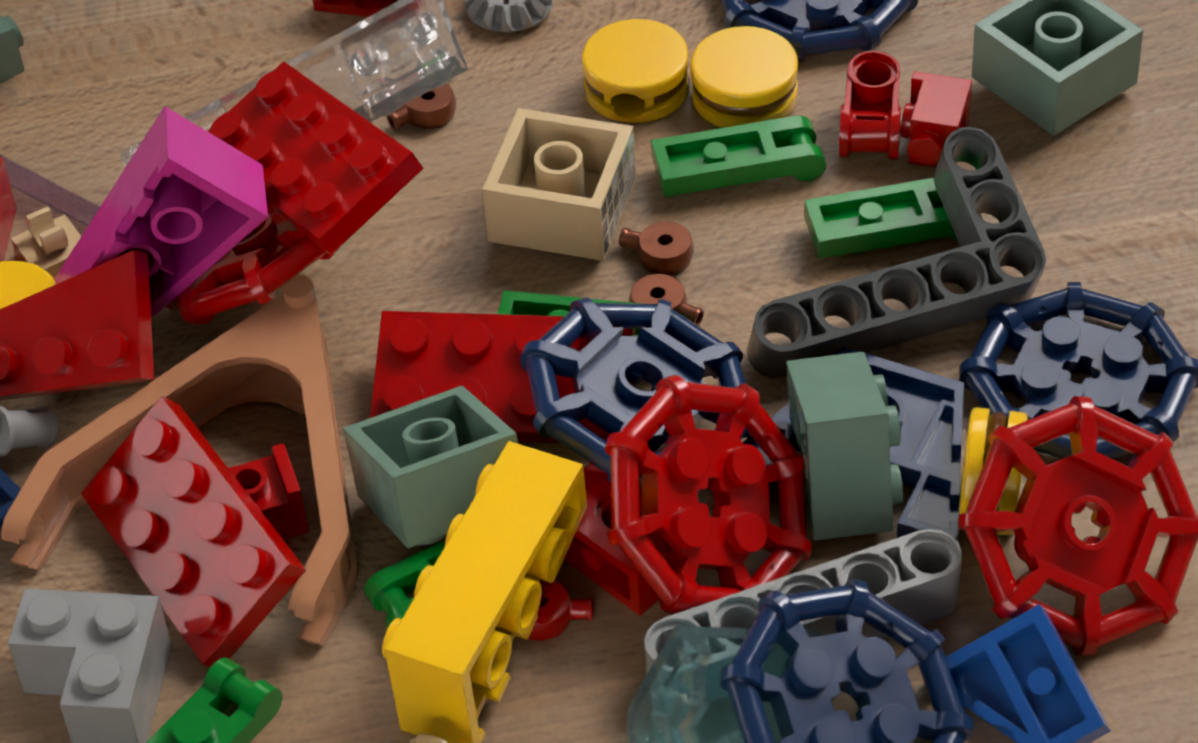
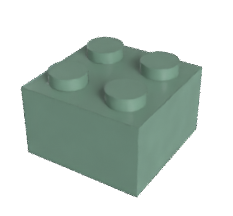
(1056, 58)
(425, 462)

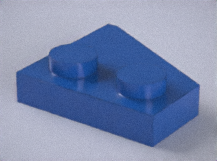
(1027, 683)

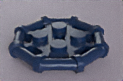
(800, 21)
(1076, 346)
(601, 370)
(844, 663)

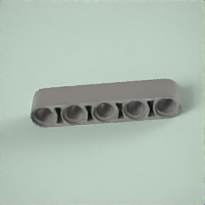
(911, 573)

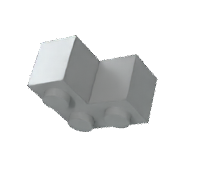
(98, 654)

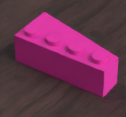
(180, 202)

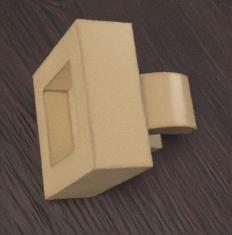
(46, 241)

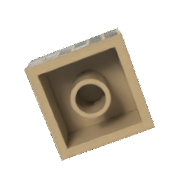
(559, 184)

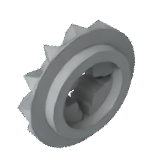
(509, 17)

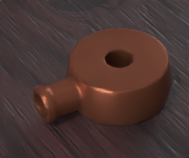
(426, 111)
(660, 247)
(662, 286)

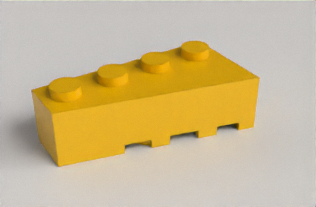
(482, 593)

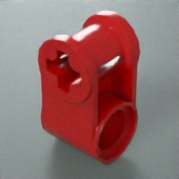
(871, 106)

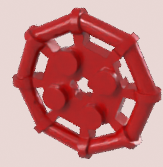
(249, 271)
(693, 463)
(1049, 541)

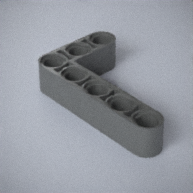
(919, 282)

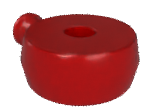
(557, 610)

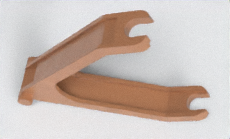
(265, 358)

